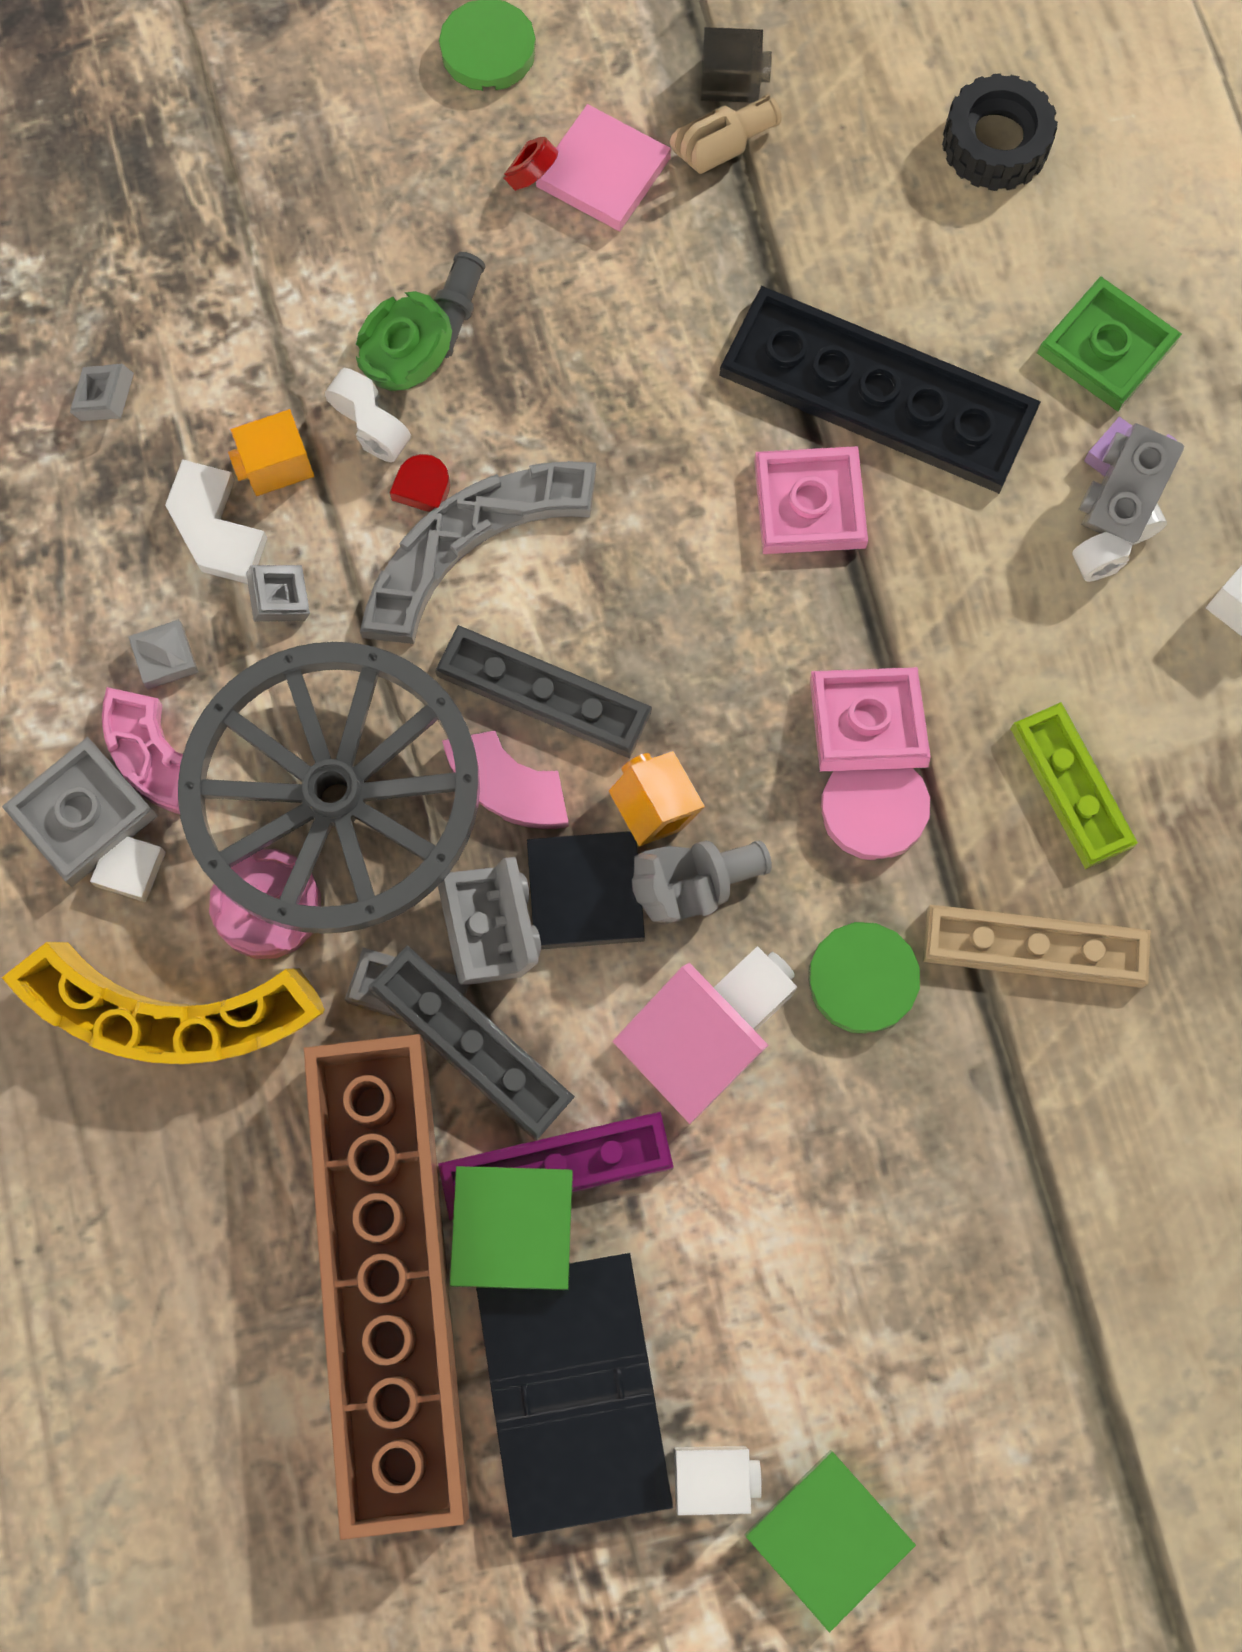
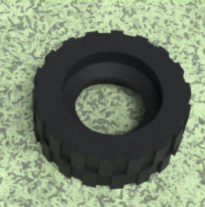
(1008, 98)

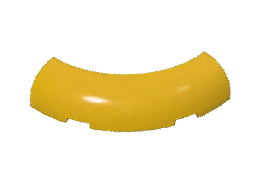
(136, 1027)

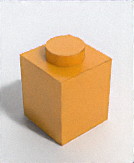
(270, 453)
(655, 797)

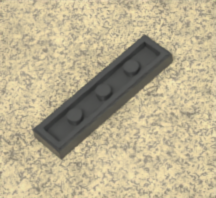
(543, 691)
(471, 1042)

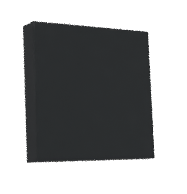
(584, 890)

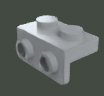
(1133, 484)
(489, 923)

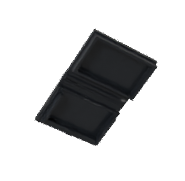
(574, 1400)

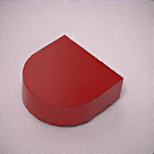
(531, 163)
(421, 483)

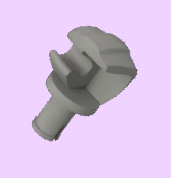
(694, 880)

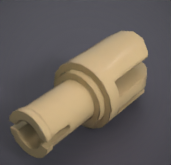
(723, 133)

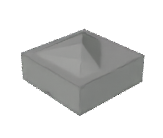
(101, 392)
(277, 593)
(163, 654)

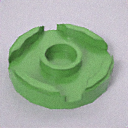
(487, 44)
(403, 341)
(864, 977)

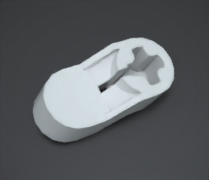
(377, 429)
(1107, 553)

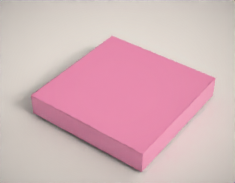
(604, 167)
(810, 500)
(869, 719)
(690, 1042)

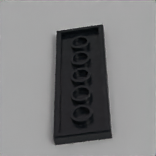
(880, 389)

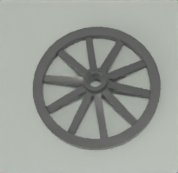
(315, 779)

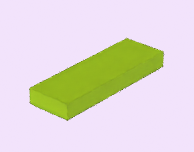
(1073, 785)

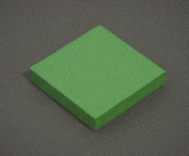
(1109, 343)
(511, 1228)
(830, 1540)

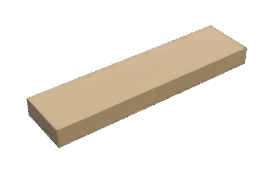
(1037, 946)

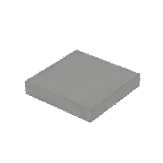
(79, 811)

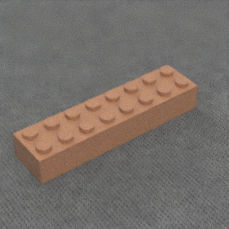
(384, 1289)

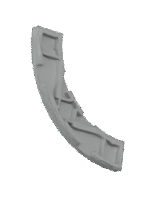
(459, 527)

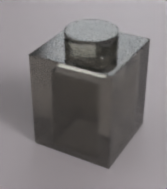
(734, 65)

